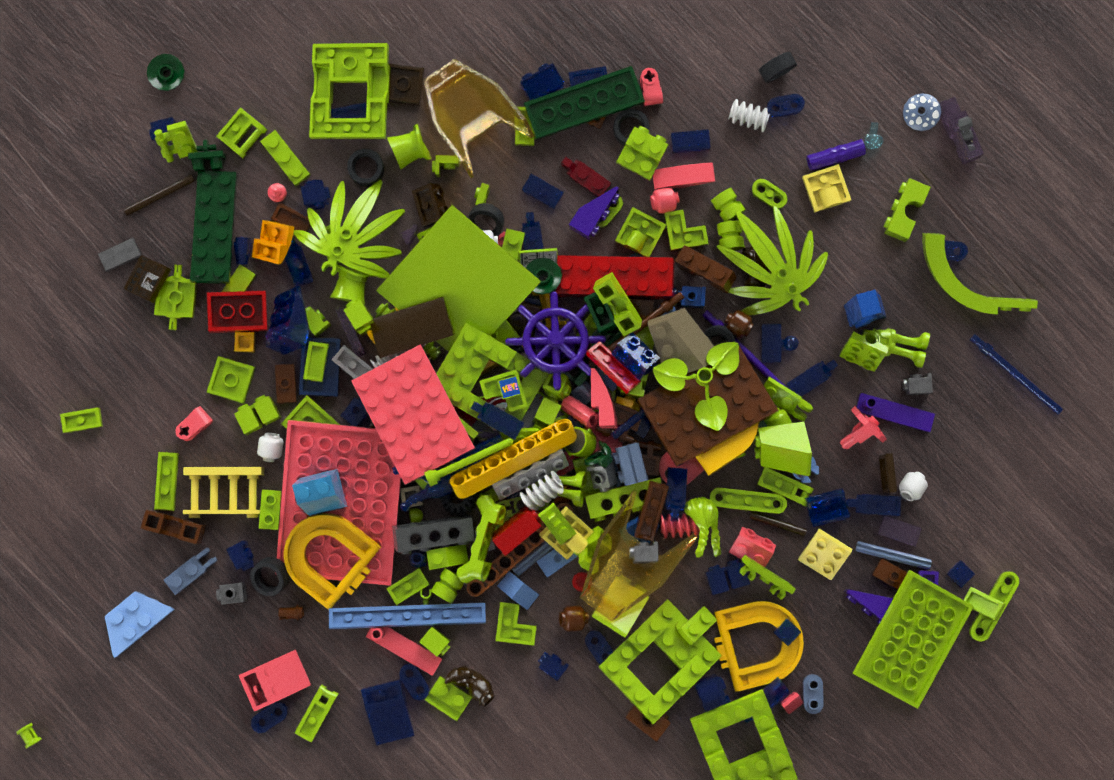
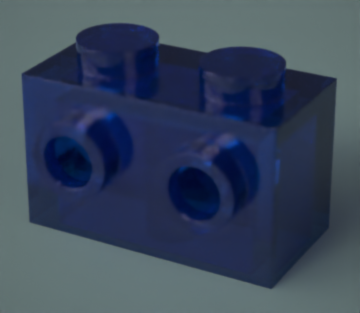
(635, 356)

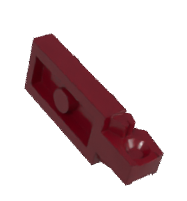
(586, 177)

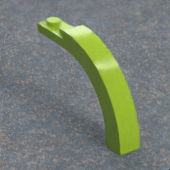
(938, 265)

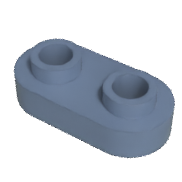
(812, 694)

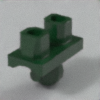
(198, 158)

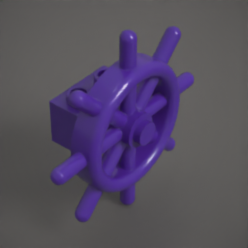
(555, 342)

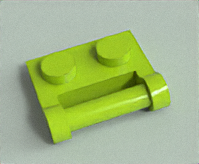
(237, 128)

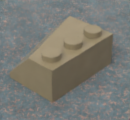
(680, 338)

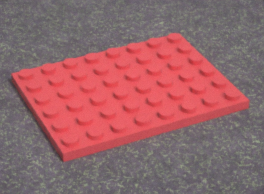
(368, 487)

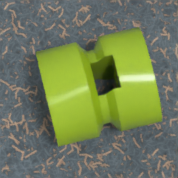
(727, 204)
(730, 235)
(447, 586)

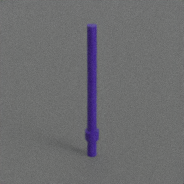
(751, 358)

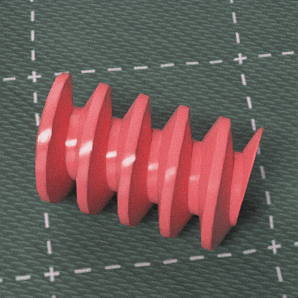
(680, 526)

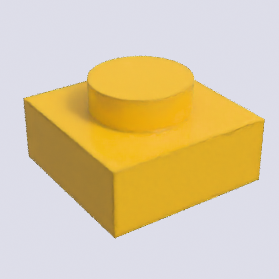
(244, 342)
(629, 402)

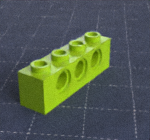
(594, 501)

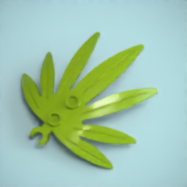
(343, 241)
(784, 278)

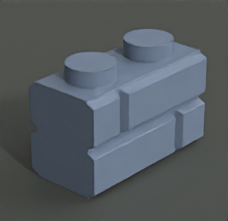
(630, 463)

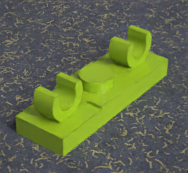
(766, 576)

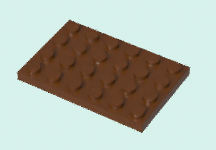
(674, 411)

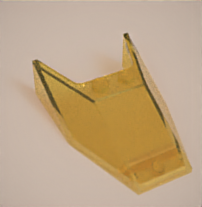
(467, 106)
(613, 579)

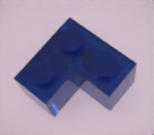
(711, 692)

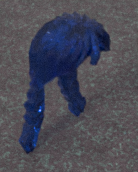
(437, 491)

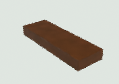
(651, 511)

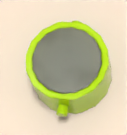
(583, 445)

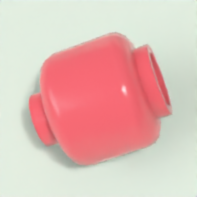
(664, 200)

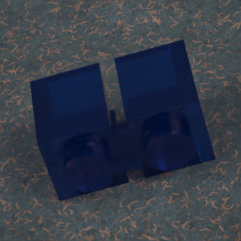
(717, 580)

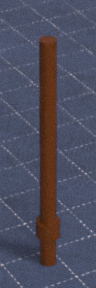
(666, 306)

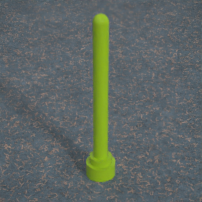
(434, 476)

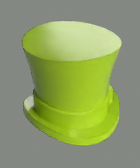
(409, 147)
(349, 285)

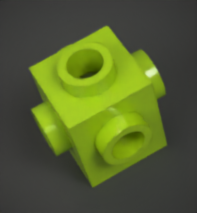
(557, 394)

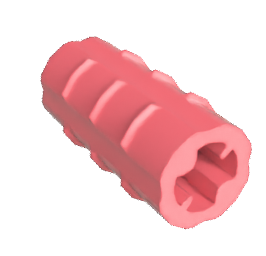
(580, 411)

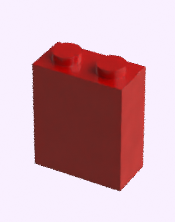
(516, 529)

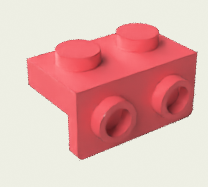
(753, 546)

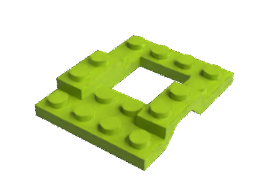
(350, 64)
(467, 361)
(662, 630)
(767, 764)

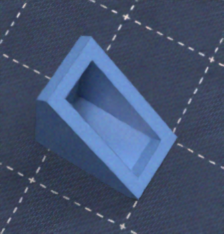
(518, 590)

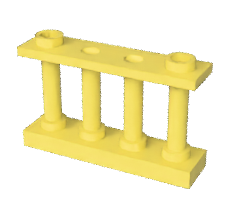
(214, 474)

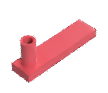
(405, 648)

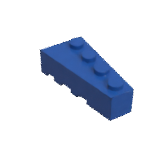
(864, 309)

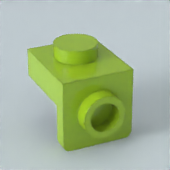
(482, 193)

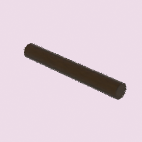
(778, 523)

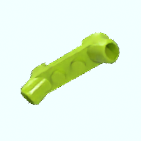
(477, 567)

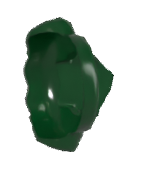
(601, 456)

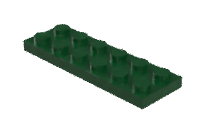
(584, 102)
(213, 227)

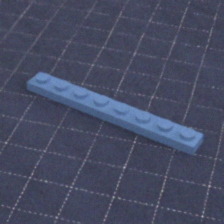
(407, 616)

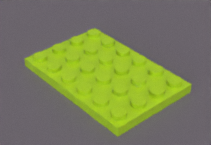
(913, 639)

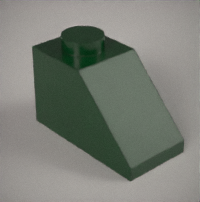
(601, 314)

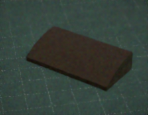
(411, 327)

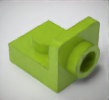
(448, 161)

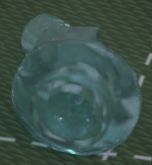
(872, 140)

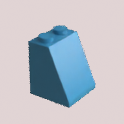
(320, 492)

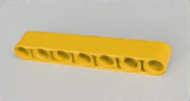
(513, 458)

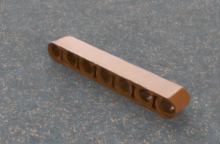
(515, 559)

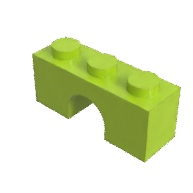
(899, 224)
(624, 313)
(359, 316)

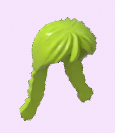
(704, 515)

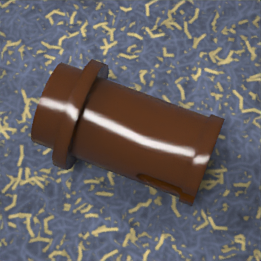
(291, 613)

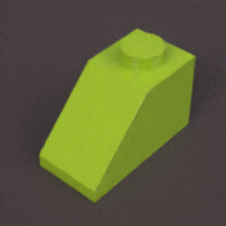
(447, 556)

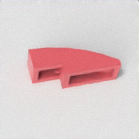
(684, 176)
(602, 401)

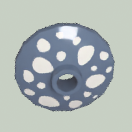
(922, 121)

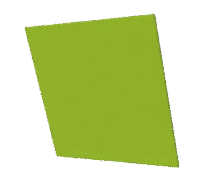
(467, 269)

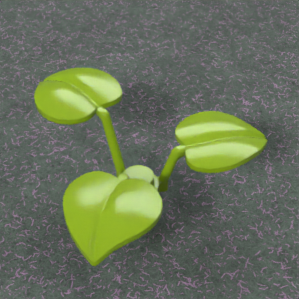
(673, 372)

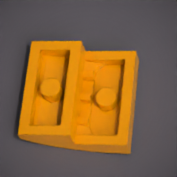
(273, 242)

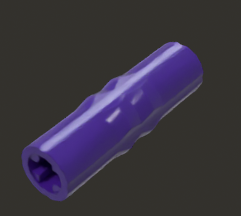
(836, 155)

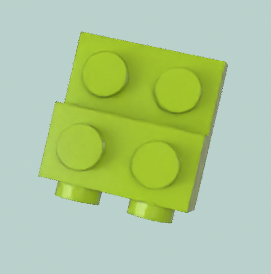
(642, 152)

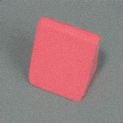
(791, 702)

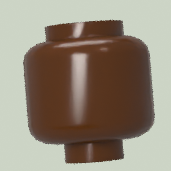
(739, 323)
(573, 618)

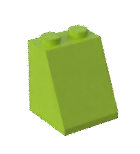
(784, 448)
(625, 621)

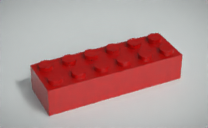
(637, 275)

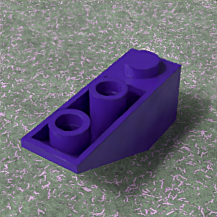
(590, 215)
(871, 603)

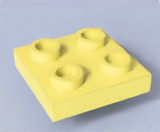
(826, 188)
(576, 543)
(825, 554)

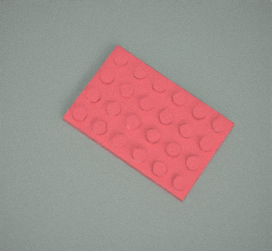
(413, 414)

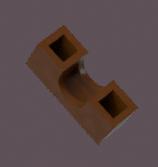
(710, 270)
(173, 526)

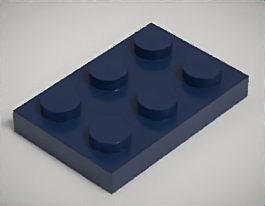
(330, 383)

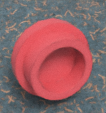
(277, 192)

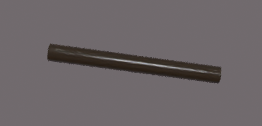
(158, 195)

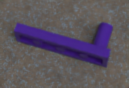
(895, 412)

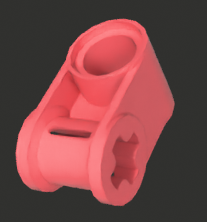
(651, 90)
(196, 422)

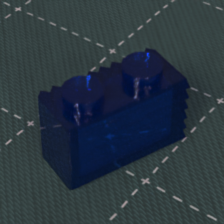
(542, 82)

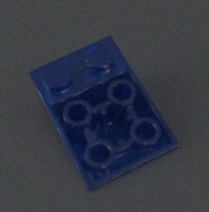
(288, 322)
(387, 711)

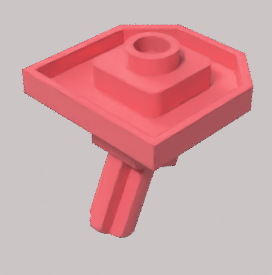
(862, 430)

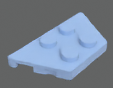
(133, 620)

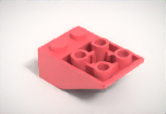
(274, 680)

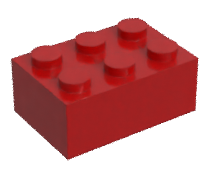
(237, 311)

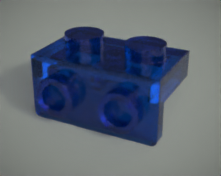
(827, 507)

